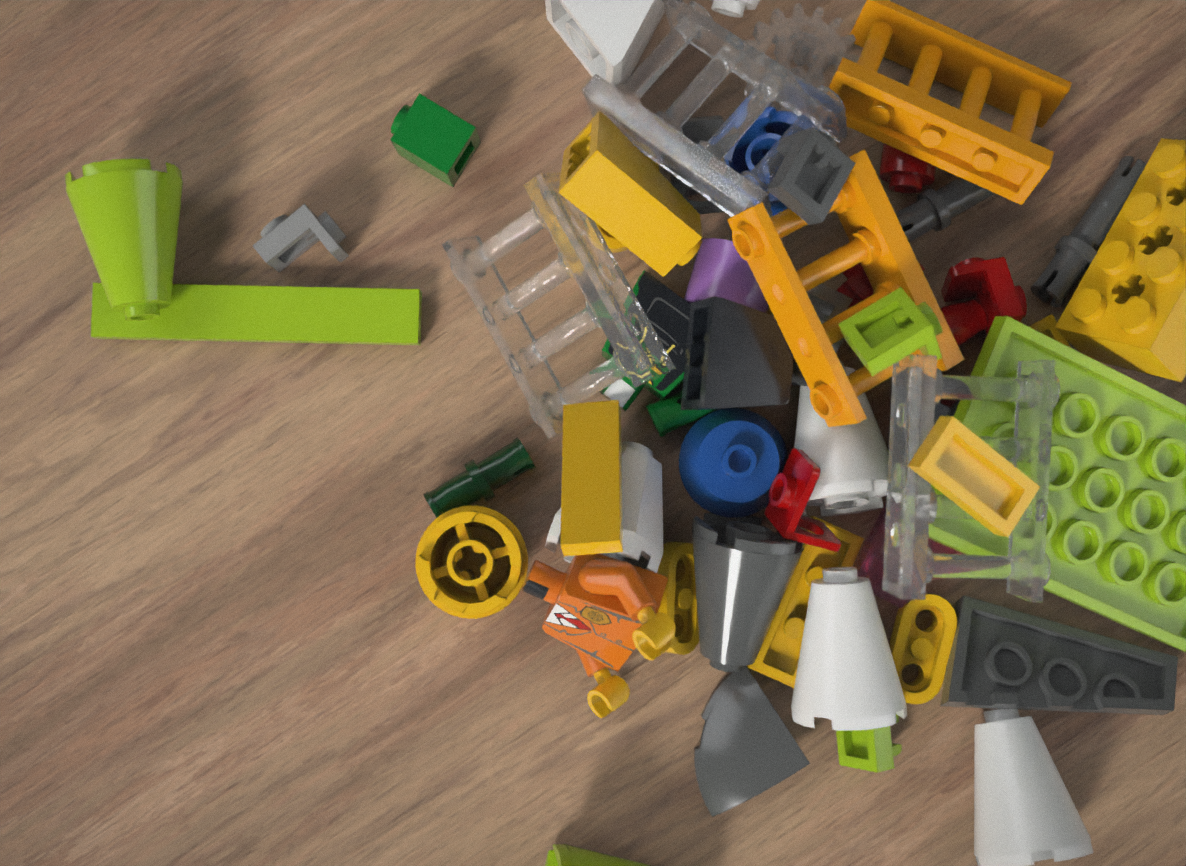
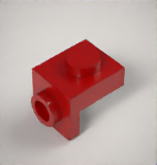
(989, 284)

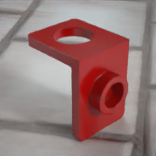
(788, 499)

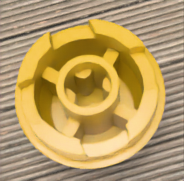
(471, 562)

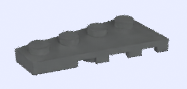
(1040, 664)

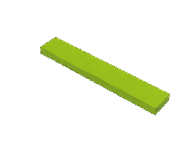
(271, 315)

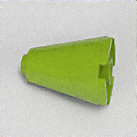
(130, 230)

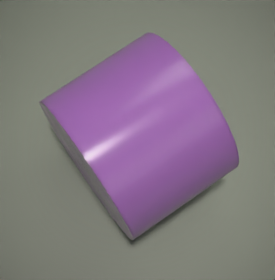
(723, 274)

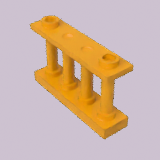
(935, 130)
(888, 261)

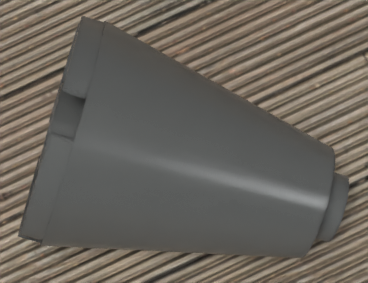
(738, 585)

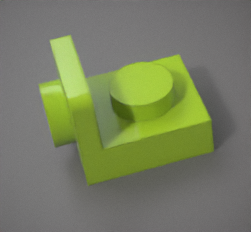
(891, 331)

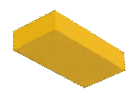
(974, 476)

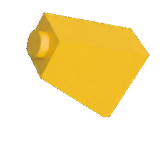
(629, 196)

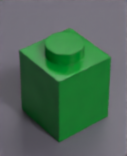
(434, 139)

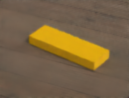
(591, 479)
(782, 644)

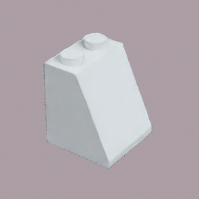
(606, 33)

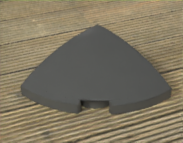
(742, 745)

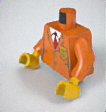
(604, 614)

